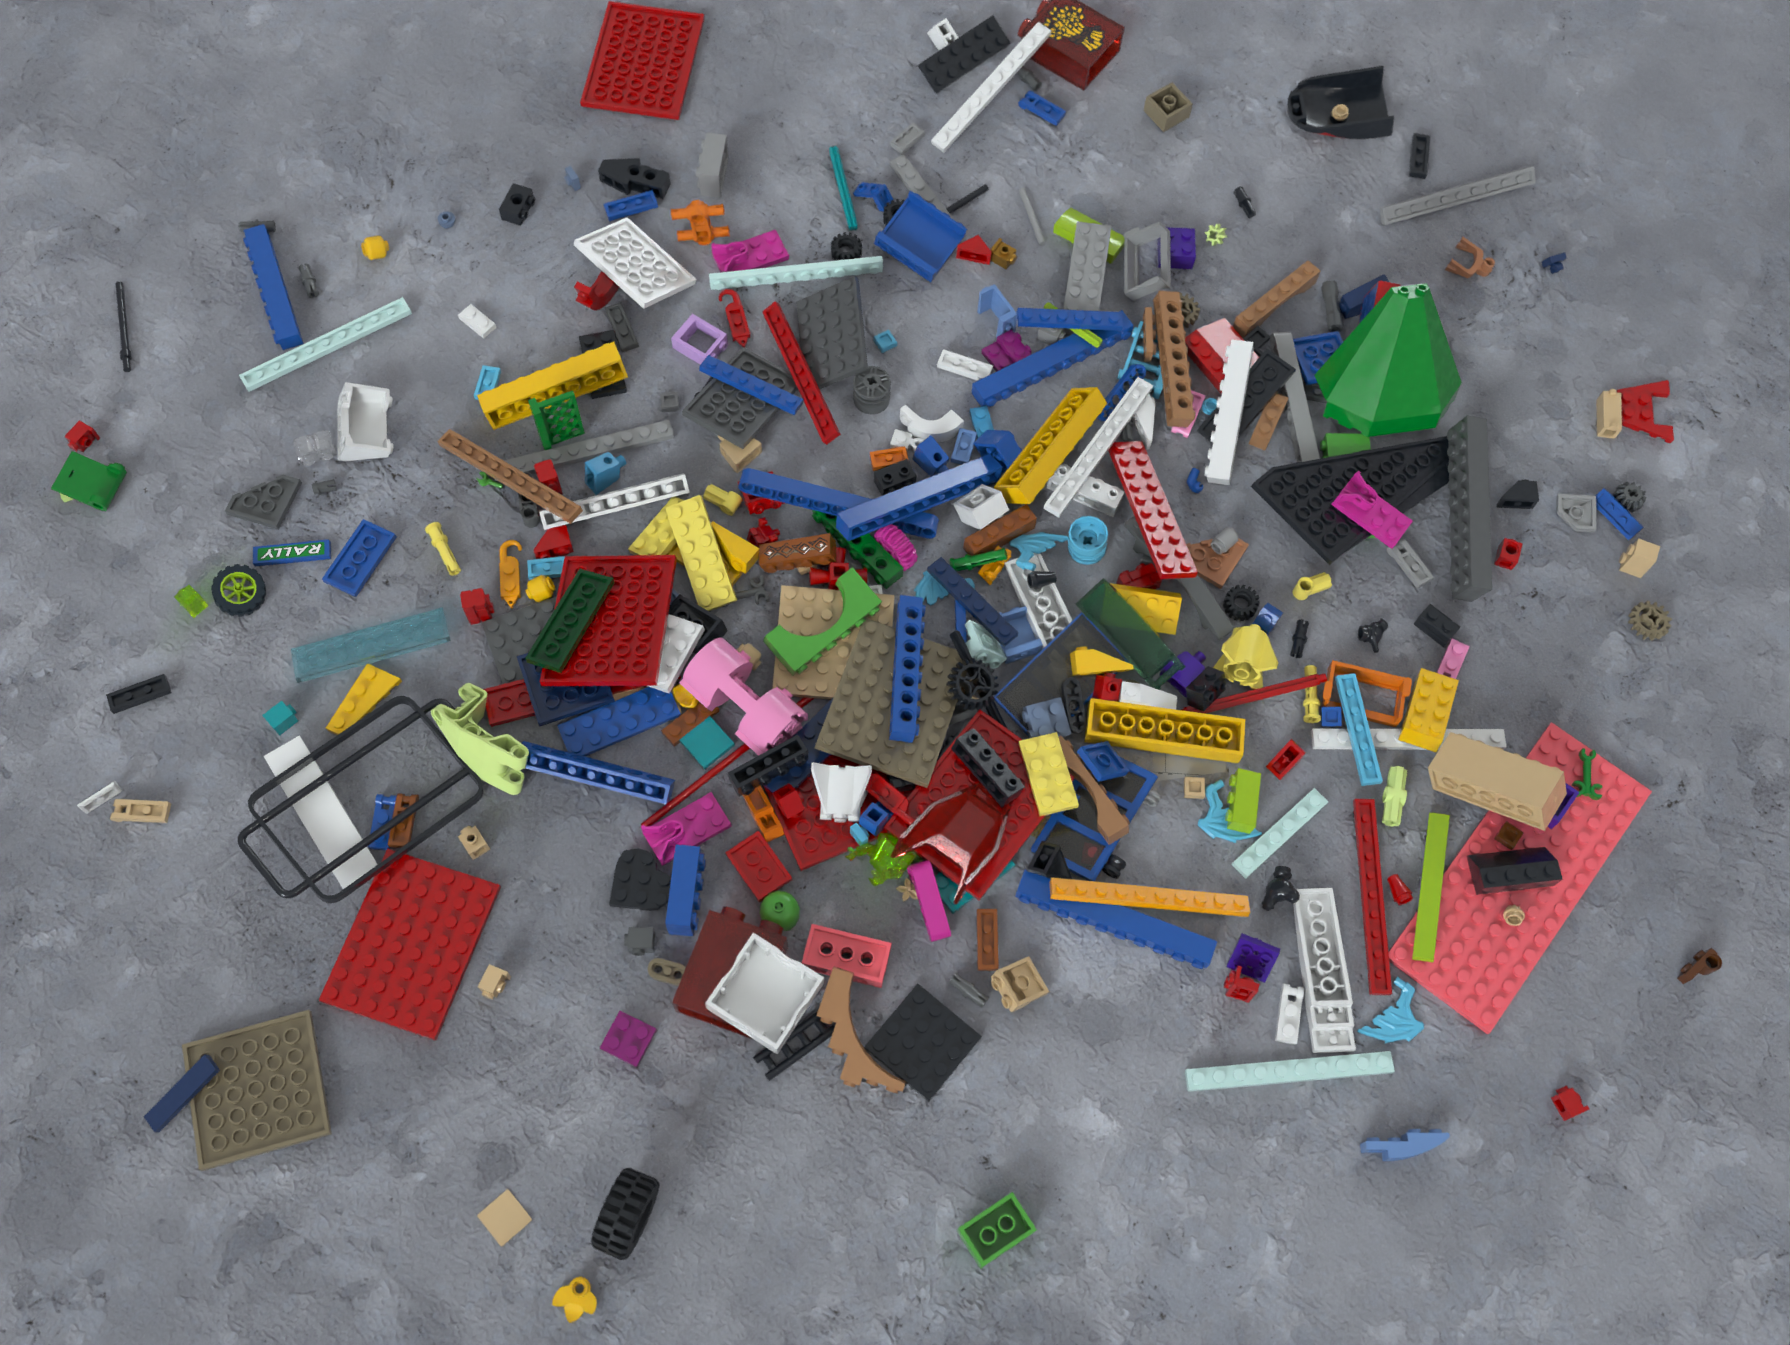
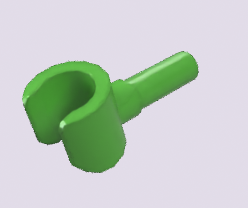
(485, 481)

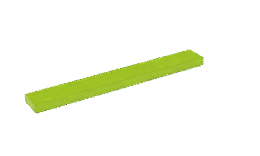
(1431, 887)

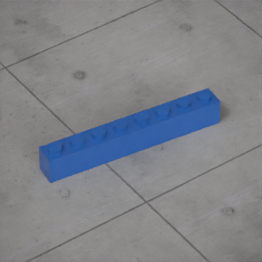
(273, 287)

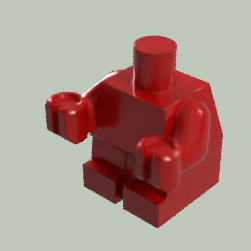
(762, 534)

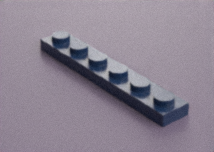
(972, 602)

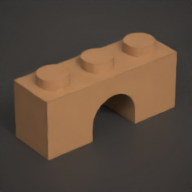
(1268, 422)

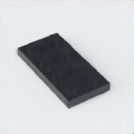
(594, 341)

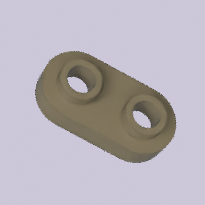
(668, 971)

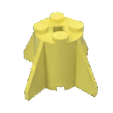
(1246, 656)

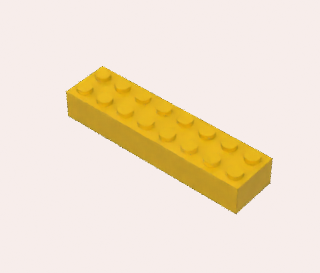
(577, 374)
(1051, 445)
(1165, 730)

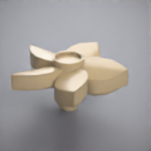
(908, 890)

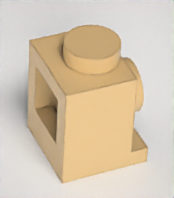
(477, 846)
(493, 982)

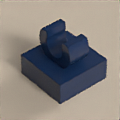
(1554, 262)

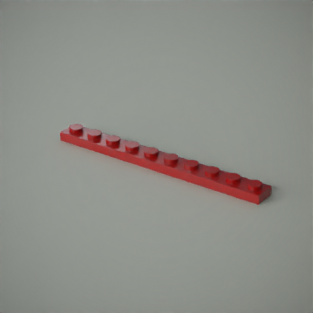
(801, 373)
(1372, 897)

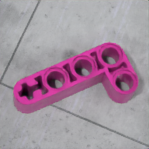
(930, 901)

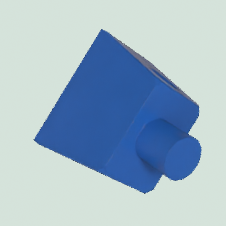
(931, 457)

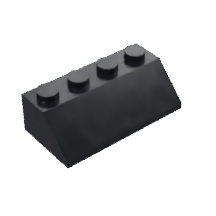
(1514, 870)

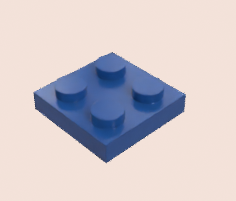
(1102, 761)

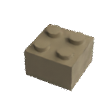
(1167, 107)

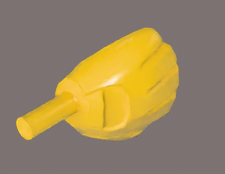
(684, 697)

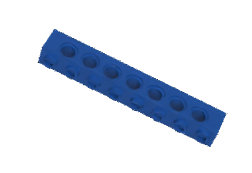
(899, 729)
(599, 773)

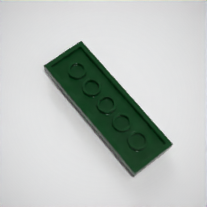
(570, 620)

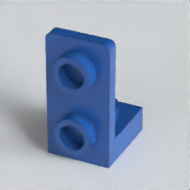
(878, 192)

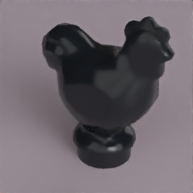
(1280, 889)

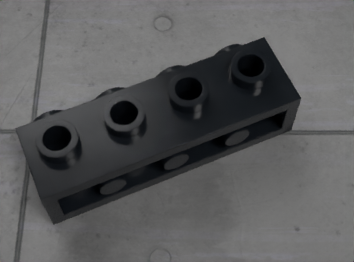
(768, 766)
(988, 767)

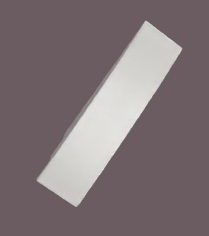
(1044, 605)
(321, 812)
(1324, 972)

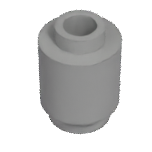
(1224, 540)

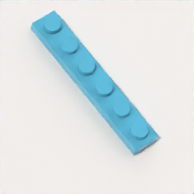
(1358, 729)

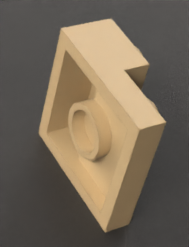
(1019, 984)

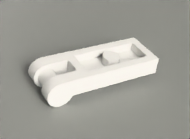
(1289, 1014)

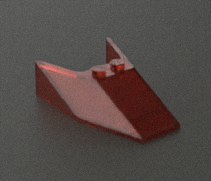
(961, 829)

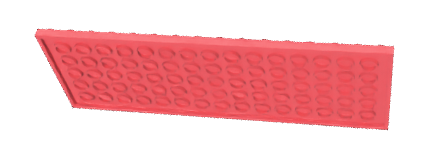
(1477, 954)

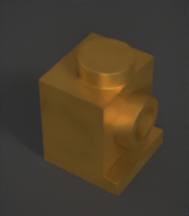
(1003, 254)

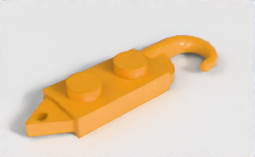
(509, 574)

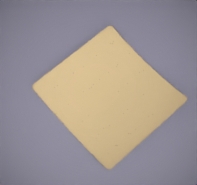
(504, 1217)

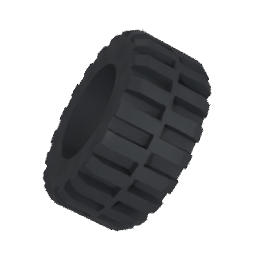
(625, 1213)

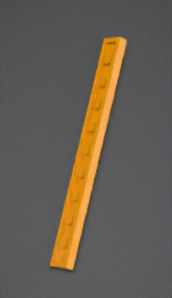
(1149, 897)

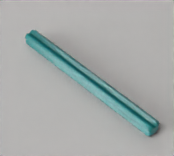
(843, 188)

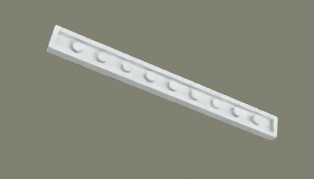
(991, 87)
(1098, 447)
(1388, 738)

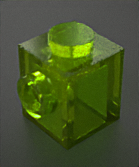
(191, 601)

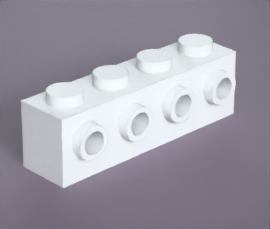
(1093, 492)

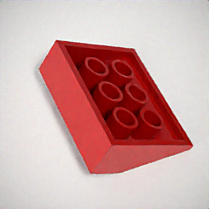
(1208, 349)

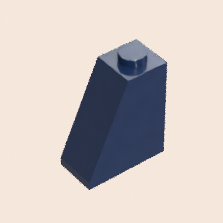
(1352, 301)

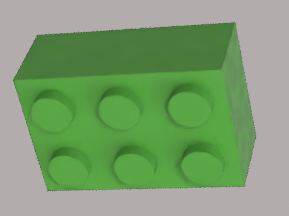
(996, 1230)

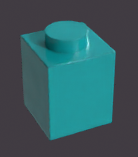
(281, 717)

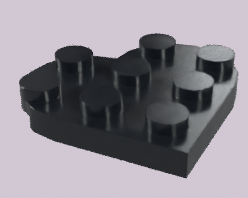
(638, 882)

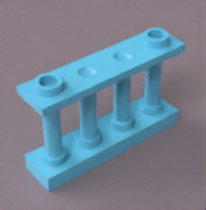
(1157, 384)

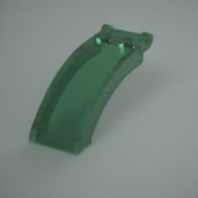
(1129, 633)

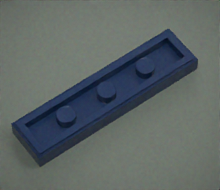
(181, 1093)

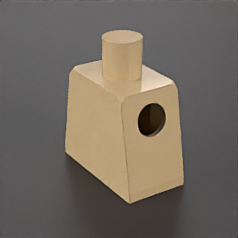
(738, 457)

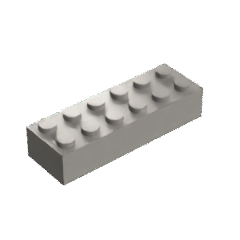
(1087, 267)

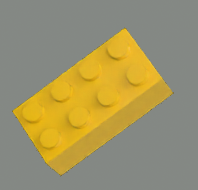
(1155, 606)
(1428, 710)

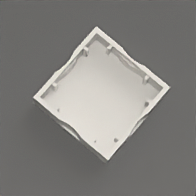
(765, 993)

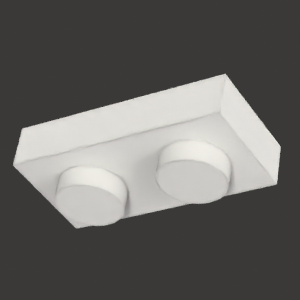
(477, 321)

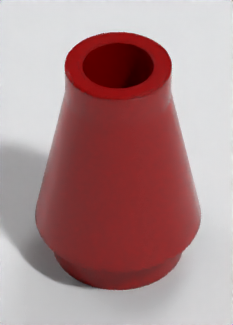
(1399, 890)

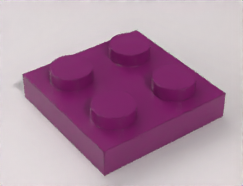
(628, 1039)

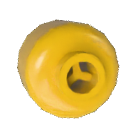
(374, 247)
(540, 588)

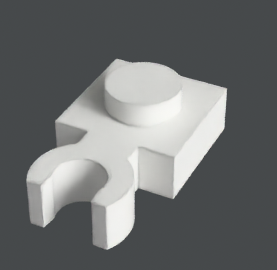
(905, 439)

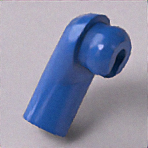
(1192, 481)

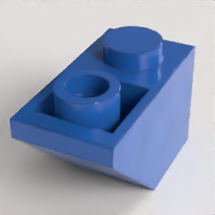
(1268, 618)

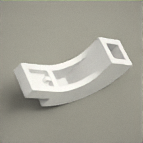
(940, 429)

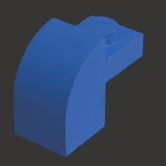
(875, 818)

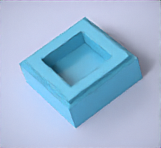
(885, 341)

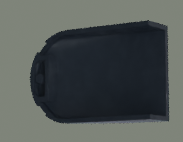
(1359, 90)

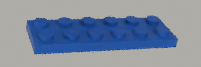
(618, 721)

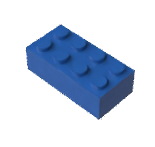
(684, 890)

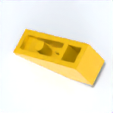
(736, 550)
(1095, 662)

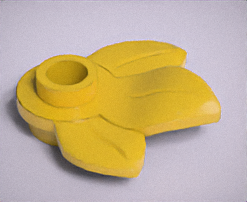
(575, 1302)

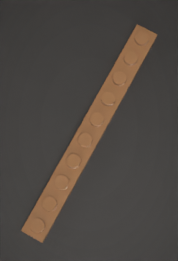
(510, 476)

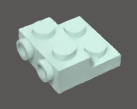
(983, 645)

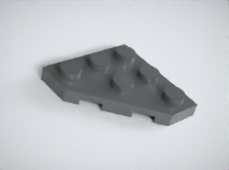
(265, 502)

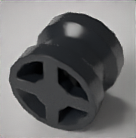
(1114, 866)

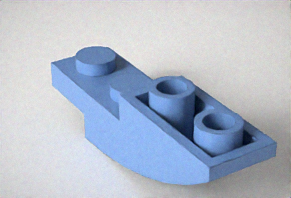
(1412, 1144)

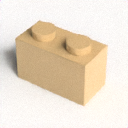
(1639, 558)

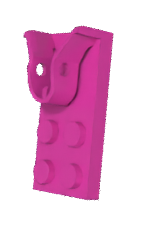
(749, 254)
(1371, 512)
(686, 827)

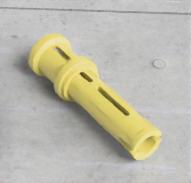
(440, 541)
(1311, 701)

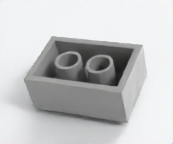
(713, 165)

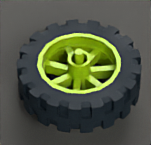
(238, 572)

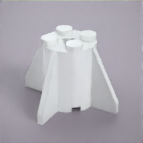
(841, 790)

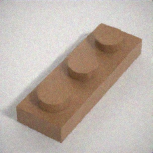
(1149, 334)

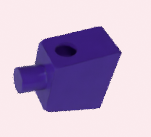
(1193, 668)

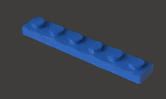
(1069, 319)
(751, 385)

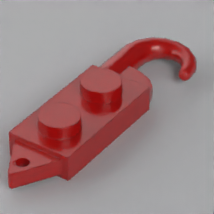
(736, 318)
(890, 797)

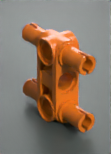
(702, 230)

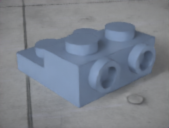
(1046, 718)

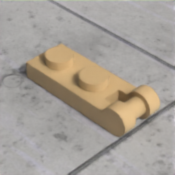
(141, 811)

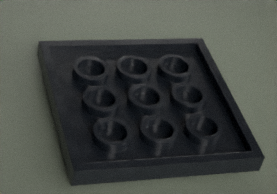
(923, 1042)

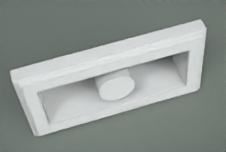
(99, 797)

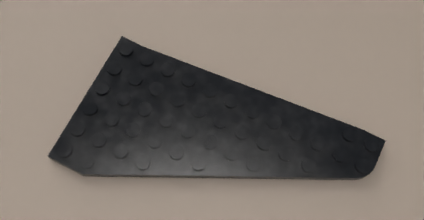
(1307, 489)

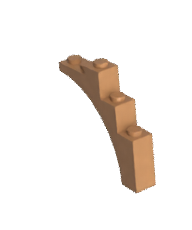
(858, 1064)

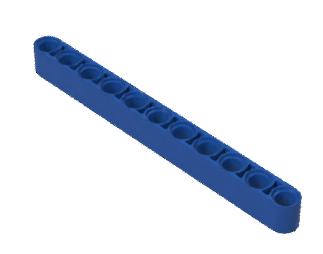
(824, 499)

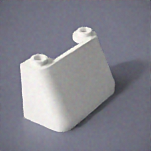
(363, 422)

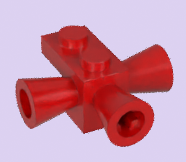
(835, 570)

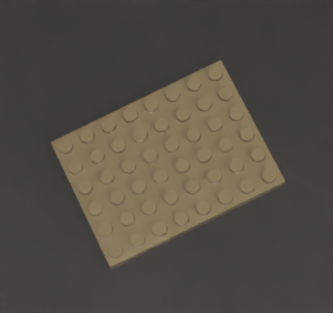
(861, 707)

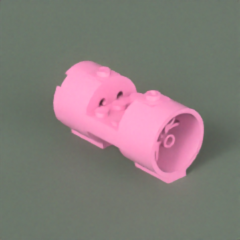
(720, 674)

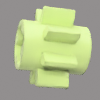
(1212, 232)

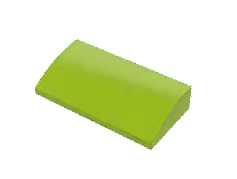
(1066, 228)

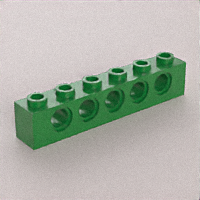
(880, 557)

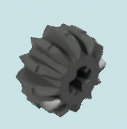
(1630, 496)

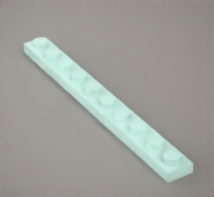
(796, 272)
(325, 344)
(1289, 1071)

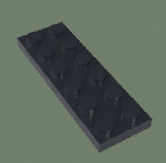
(964, 54)
(1264, 382)

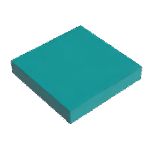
(707, 742)

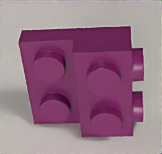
(1006, 350)

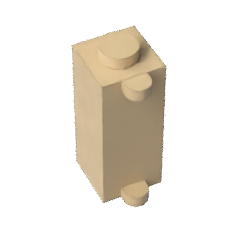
(1609, 414)

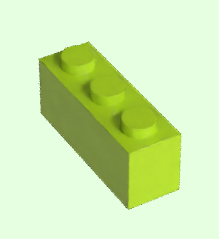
(1243, 800)

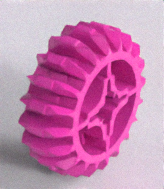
(897, 545)

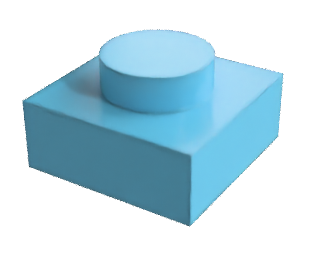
(859, 834)

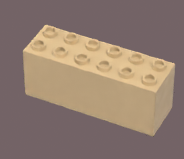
(1498, 780)

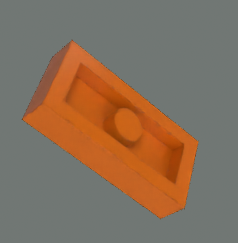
(887, 457)

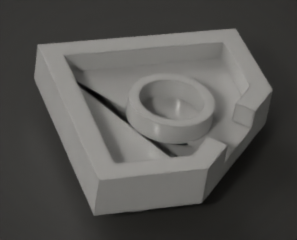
(1577, 511)

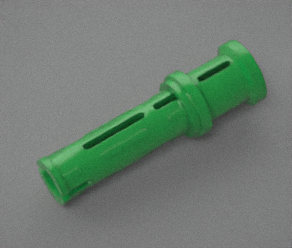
(969, 562)

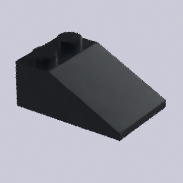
(690, 611)

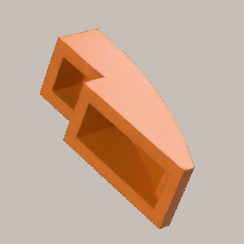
(764, 814)

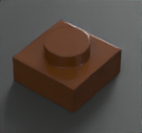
(1508, 835)

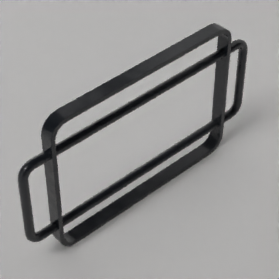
(310, 881)

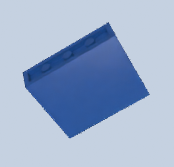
(921, 236)

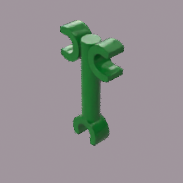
(1585, 787)

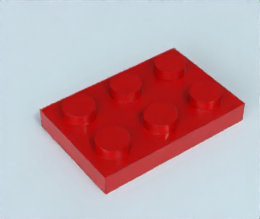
(758, 866)

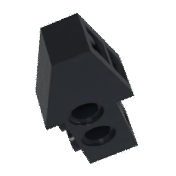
(631, 175)

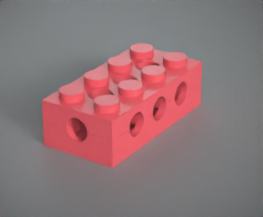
(844, 942)

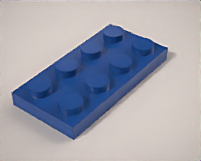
(359, 558)

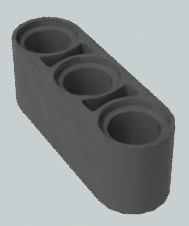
(529, 508)

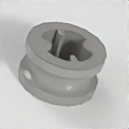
(1152, 798)

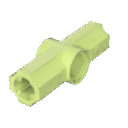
(1394, 796)

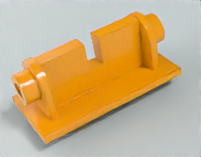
(990, 571)

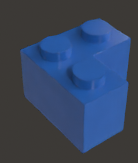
(1000, 445)

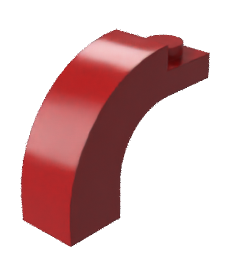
(598, 294)

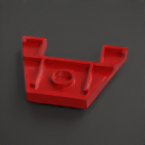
(1638, 409)

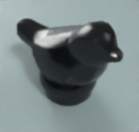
(1373, 633)

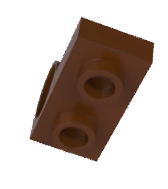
(1699, 965)

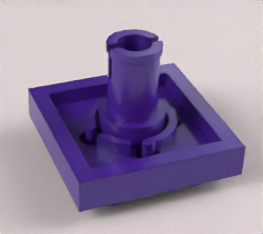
(1256, 954)

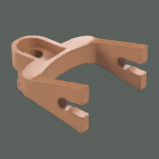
(1479, 266)

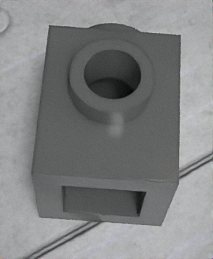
(640, 940)

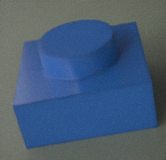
(1331, 716)

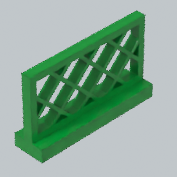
(544, 423)

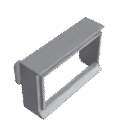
(1132, 241)

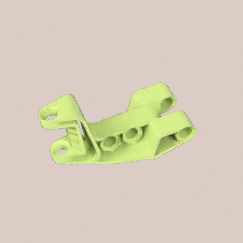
(492, 758)

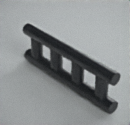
(792, 1057)

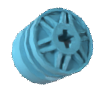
(1087, 531)

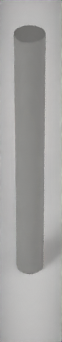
(1032, 217)

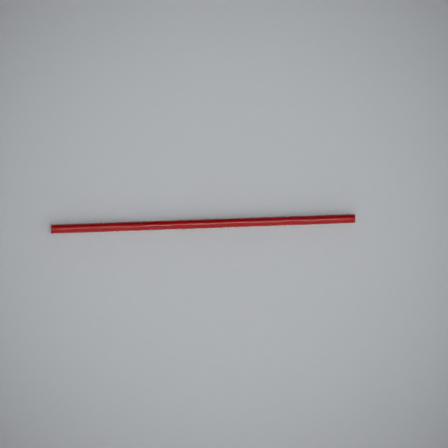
(705, 778)

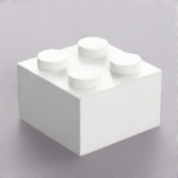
(981, 506)

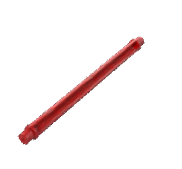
(1262, 693)

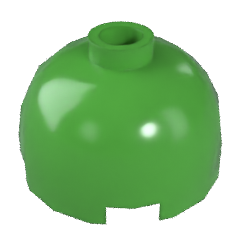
(781, 909)

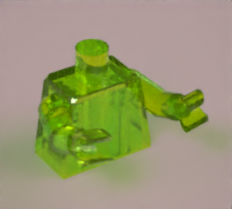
(880, 858)

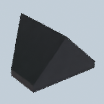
(1049, 862)

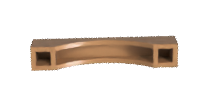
(1259, 311)
(1109, 821)

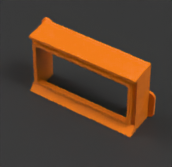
(1375, 678)

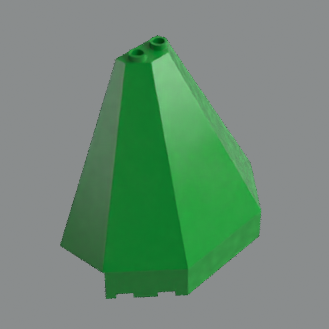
(1392, 368)

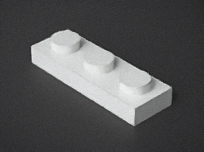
(964, 366)

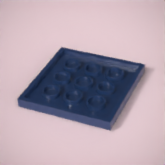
(560, 702)

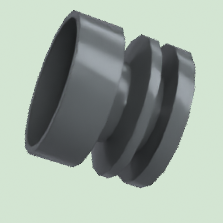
(872, 390)

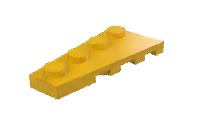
(362, 698)

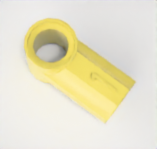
(726, 501)
(1311, 585)

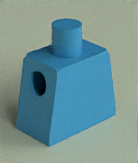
(603, 471)

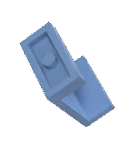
(993, 299)
(1025, 643)

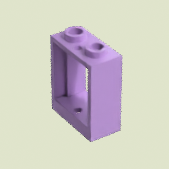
(688, 329)

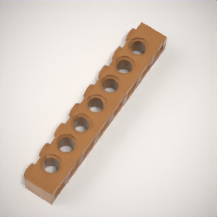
(1173, 359)

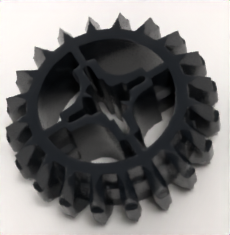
(957, 681)

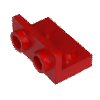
(1240, 988)

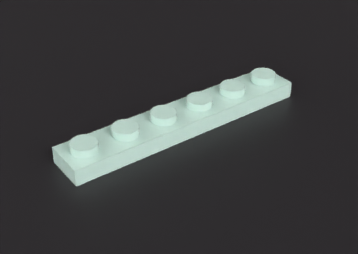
(1279, 833)

